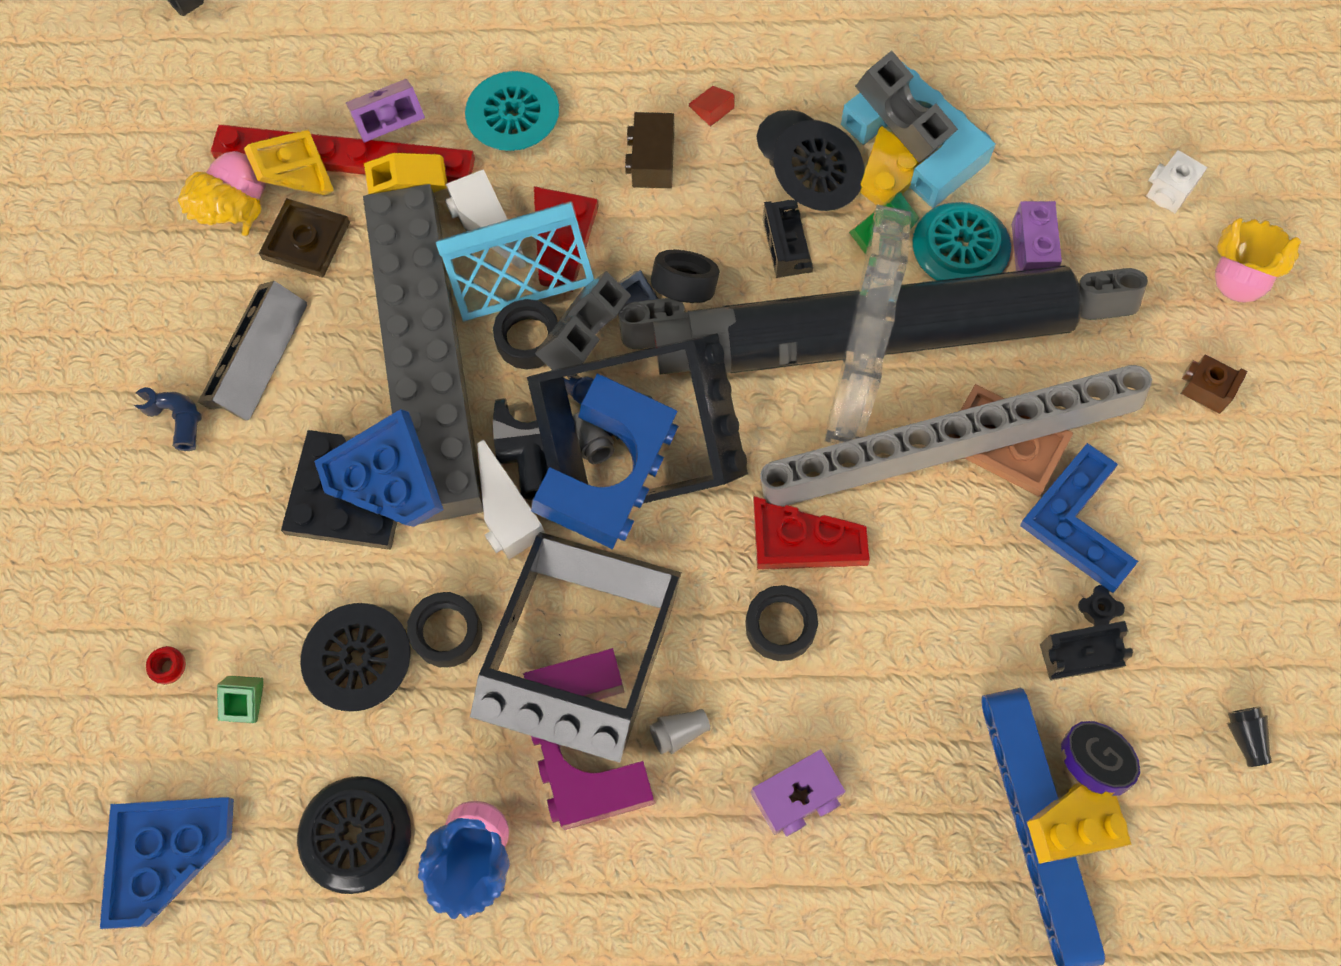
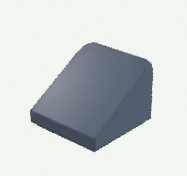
(637, 287)

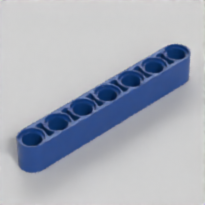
(1029, 790)

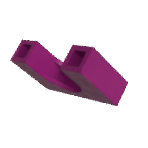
(581, 795)

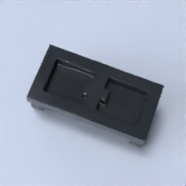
(786, 239)
(1086, 651)

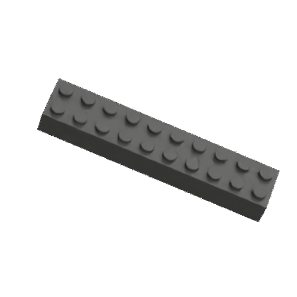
(423, 341)

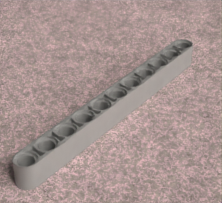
(968, 424)

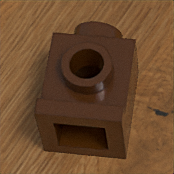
(1212, 383)

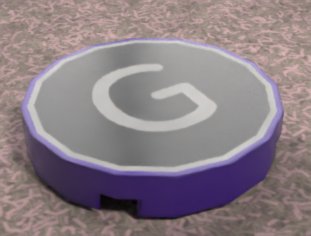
(1100, 758)

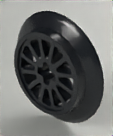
(826, 137)
(326, 632)
(391, 850)

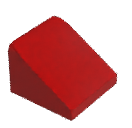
(713, 104)

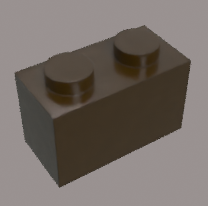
(651, 150)

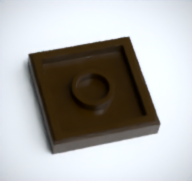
(304, 237)

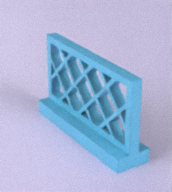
(509, 231)

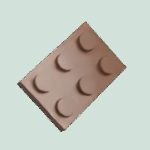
(1024, 463)

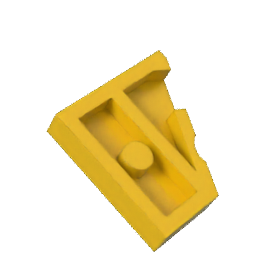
(290, 163)
(887, 169)

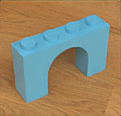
(946, 168)

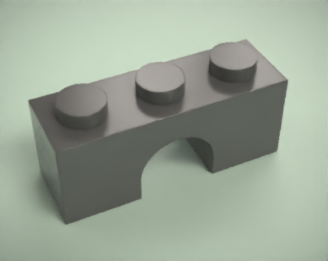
(889, 94)
(576, 331)

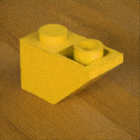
(405, 171)

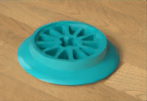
(489, 121)
(940, 267)

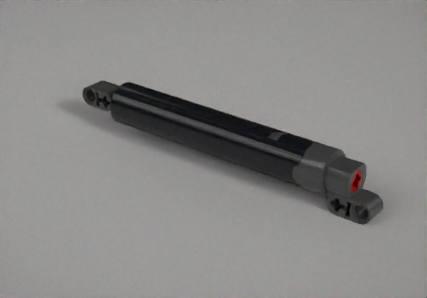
(926, 317)

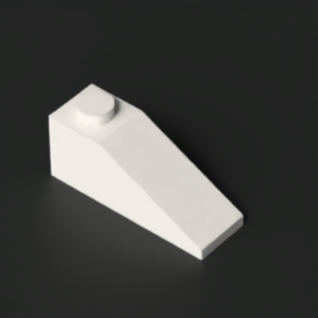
(478, 206)
(505, 510)

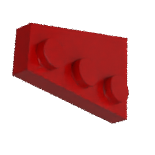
(585, 212)
(802, 540)

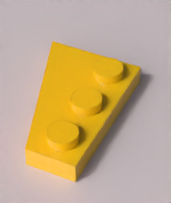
(1078, 825)

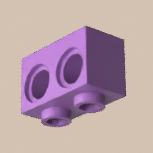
(1036, 235)

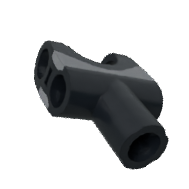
(521, 444)

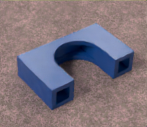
(604, 511)

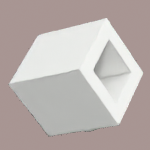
(1175, 181)

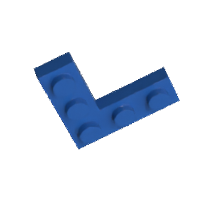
(1056, 524)

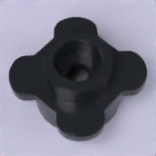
(1093, 614)

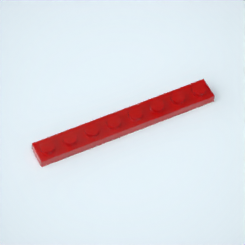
(344, 153)

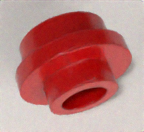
(158, 658)

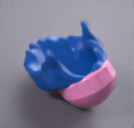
(466, 860)

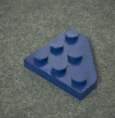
(383, 472)
(157, 853)

